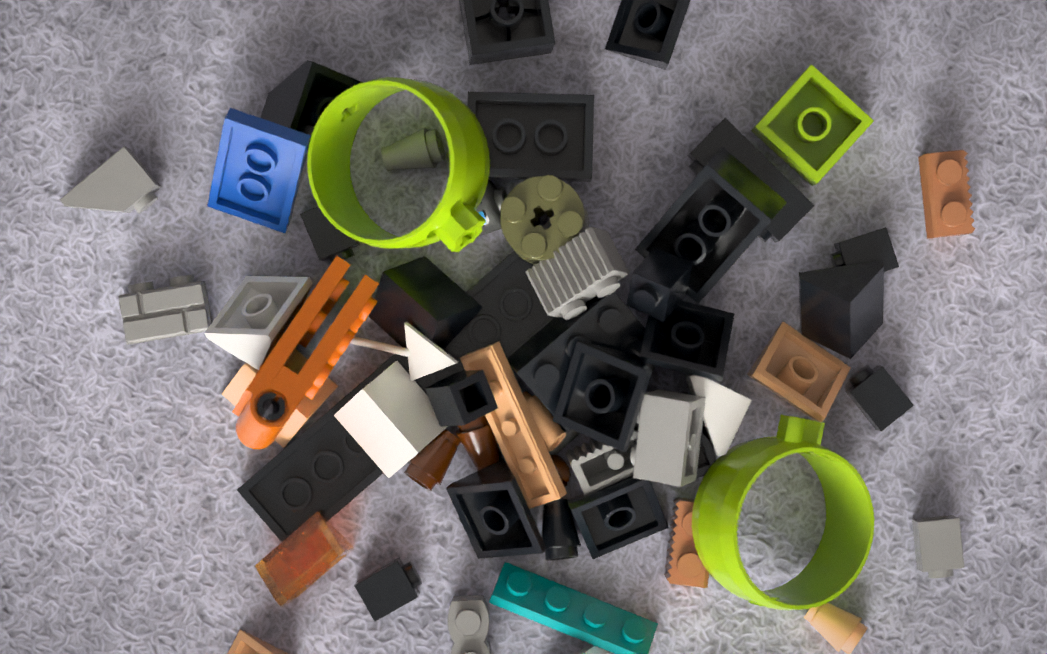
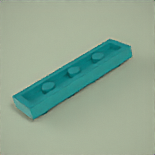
(572, 612)

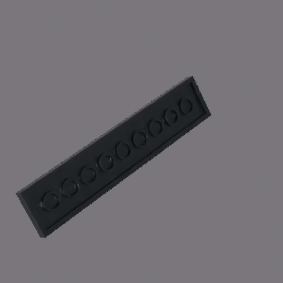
(329, 467)

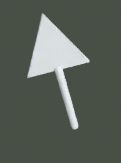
(422, 353)

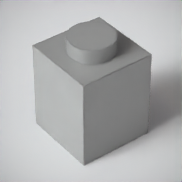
(938, 545)

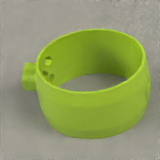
(330, 179)
(847, 524)

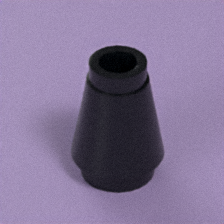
(559, 531)

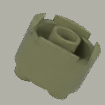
(532, 200)

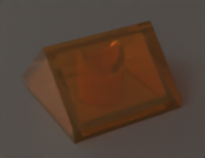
(302, 559)

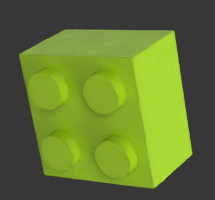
(812, 125)

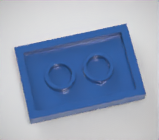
(258, 170)

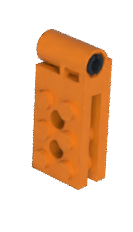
(279, 390)

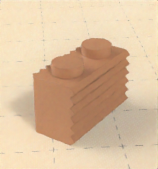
(946, 194)
(684, 563)

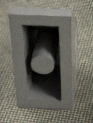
(115, 186)

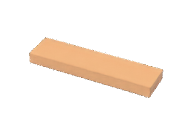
(516, 428)

